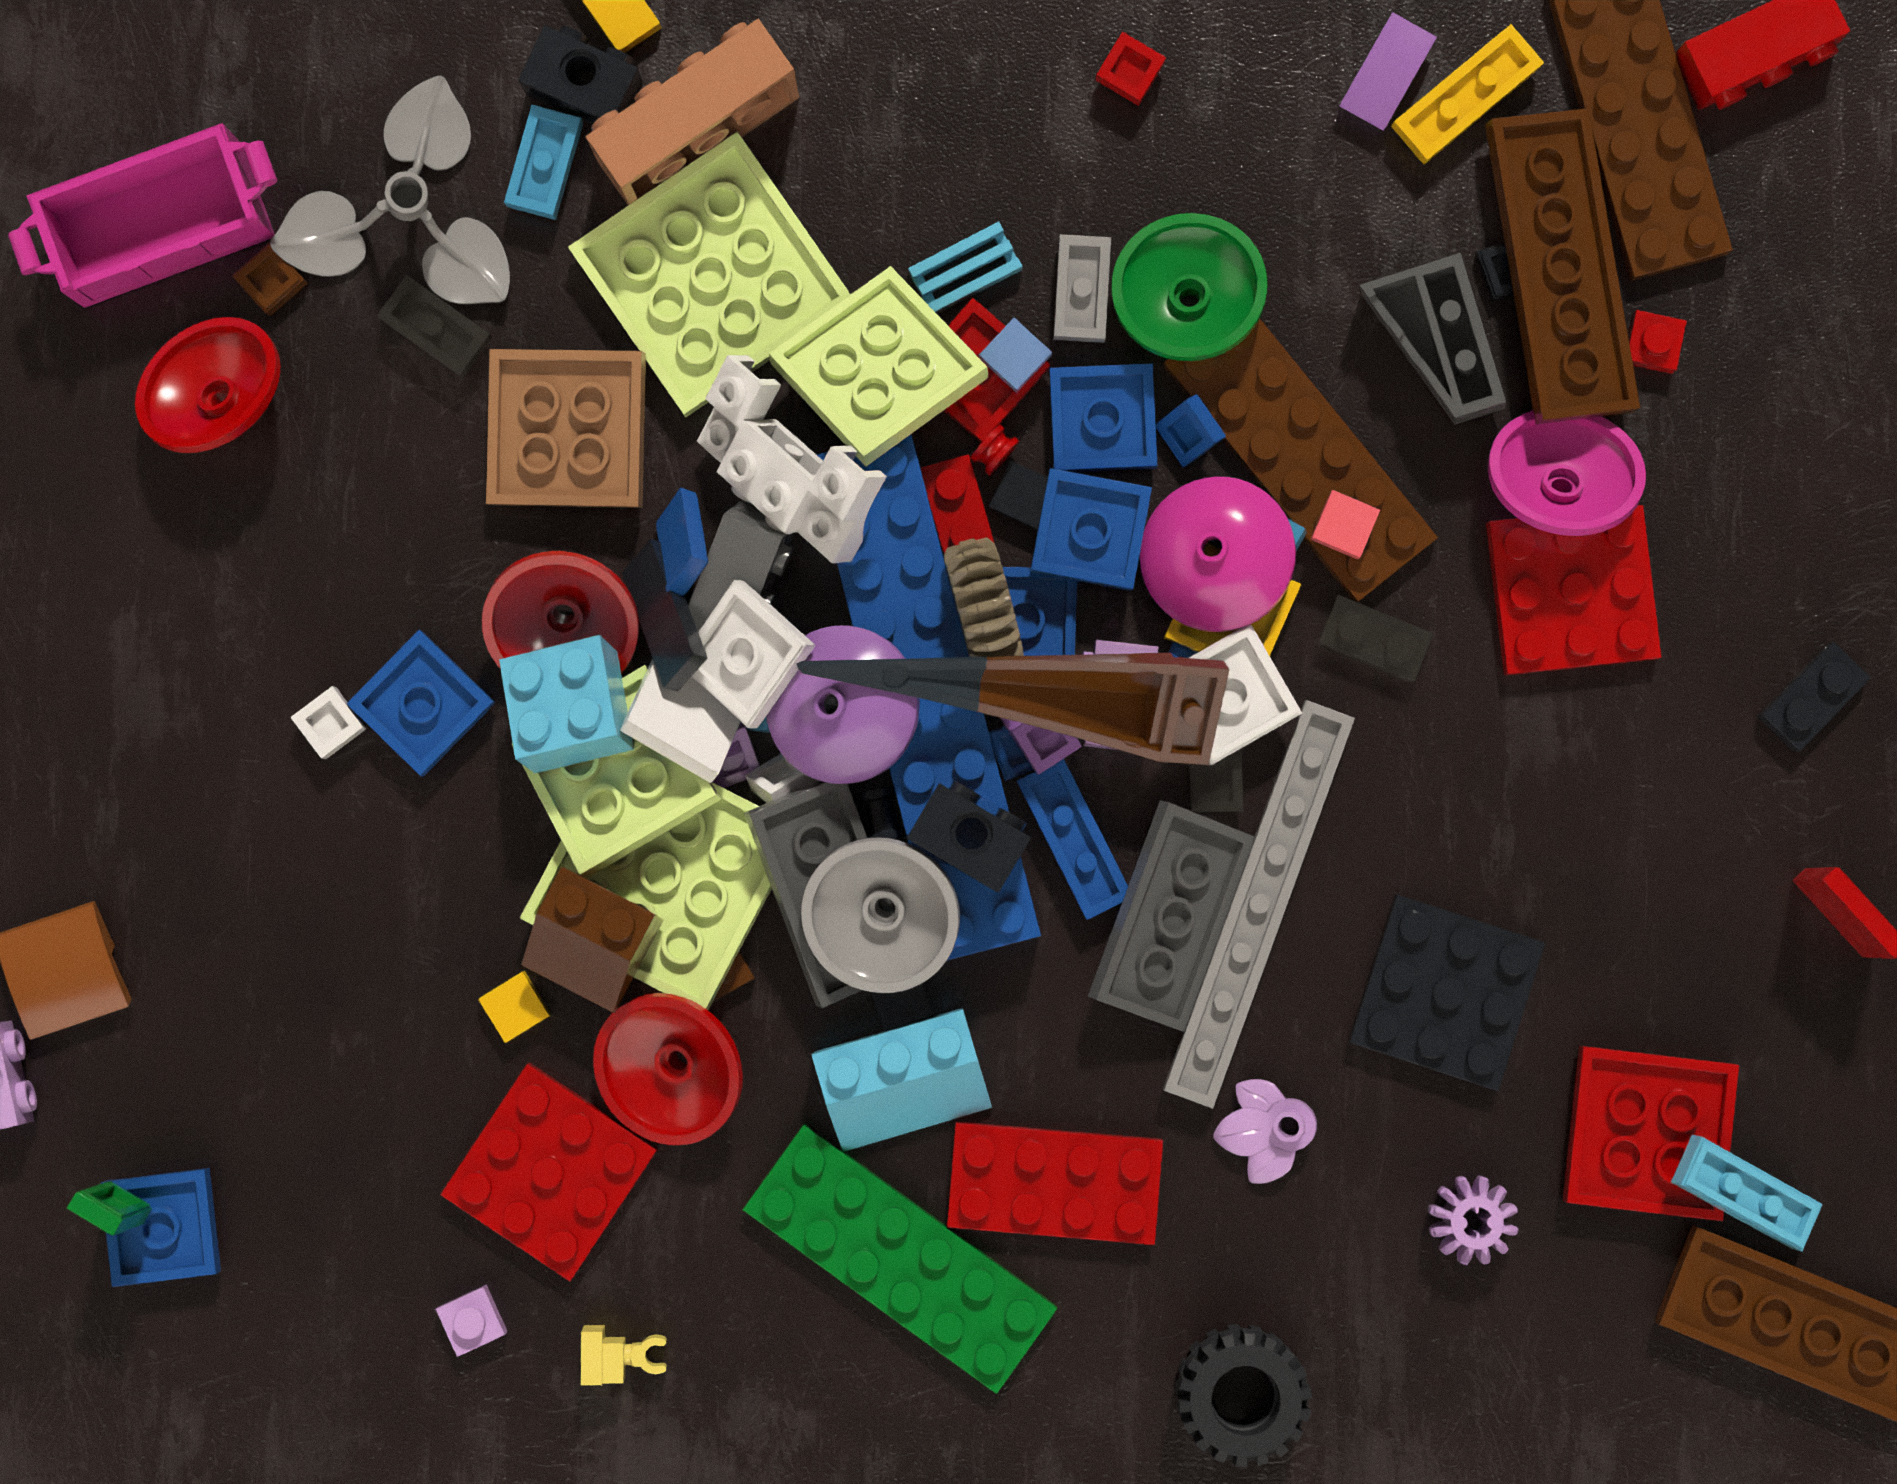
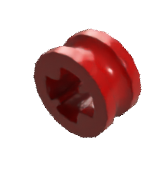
(994, 449)

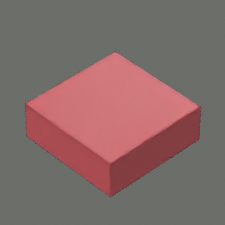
(1345, 524)

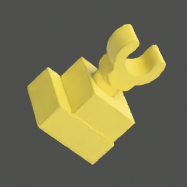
(606, 1357)

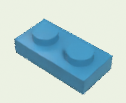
(543, 162)

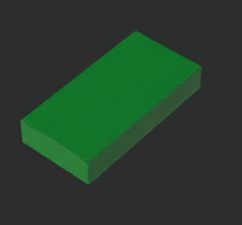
(110, 1207)

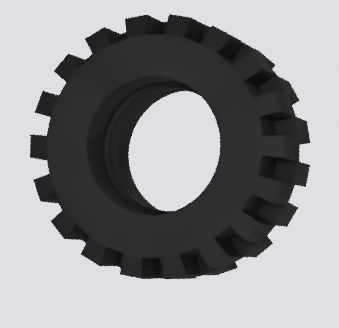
(1267, 1432)

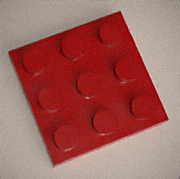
(1572, 596)
(1635, 1123)
(549, 1171)

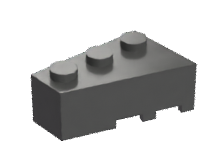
(1441, 334)
(744, 551)

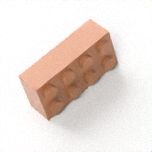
(694, 110)

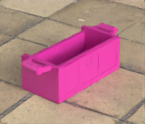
(149, 215)

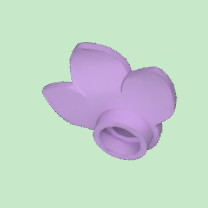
(1258, 1131)

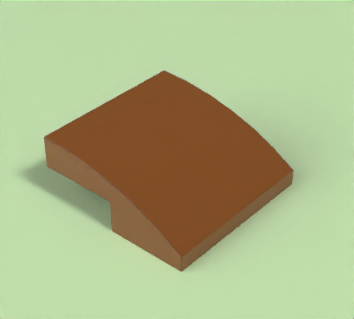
(62, 970)

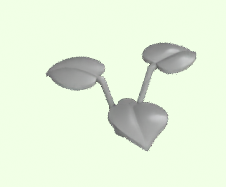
(423, 129)

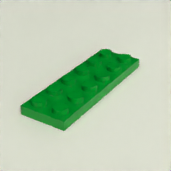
(900, 1258)

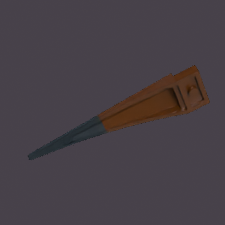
(1124, 701)

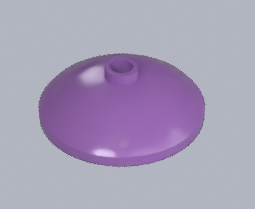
(866, 729)

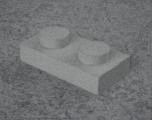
(1082, 288)

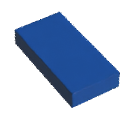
(682, 541)

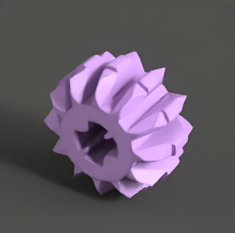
(1490, 1217)

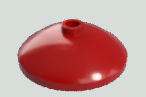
(207, 385)
(524, 598)
(651, 1086)

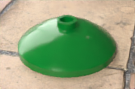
(1189, 258)

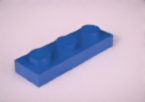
(1074, 839)

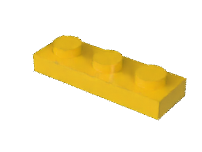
(1467, 94)

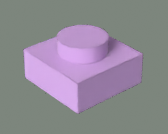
(471, 1320)

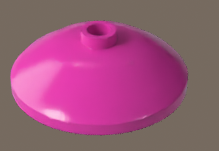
(1567, 474)
(1238, 582)

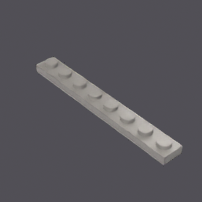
(1259, 903)

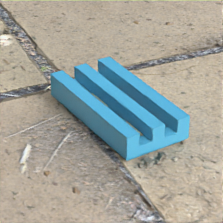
(1003, 248)

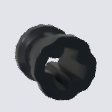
(879, 813)

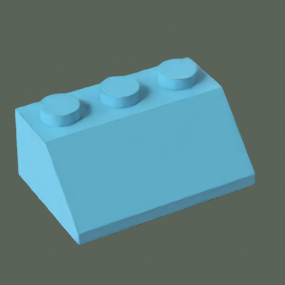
(901, 1079)

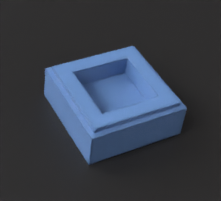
(1015, 355)

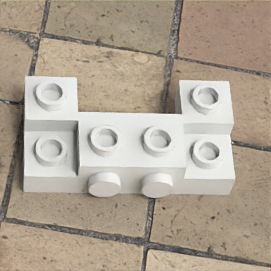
(779, 473)

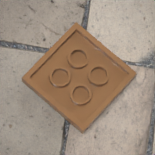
(566, 428)

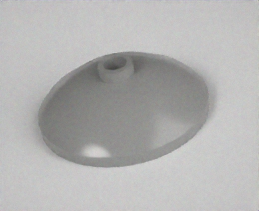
(874, 946)

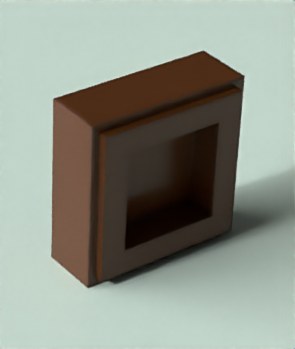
(269, 280)

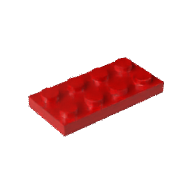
(1055, 1183)

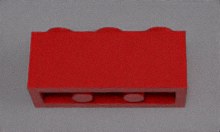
(1759, 49)

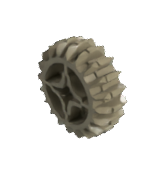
(982, 599)

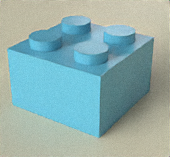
(565, 704)

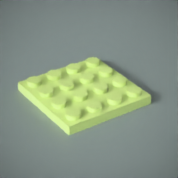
(709, 270)
(702, 884)

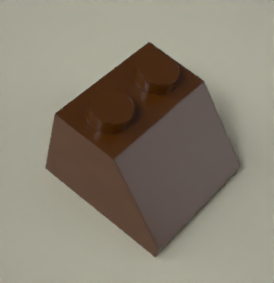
(589, 939)

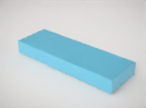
(1746, 1193)

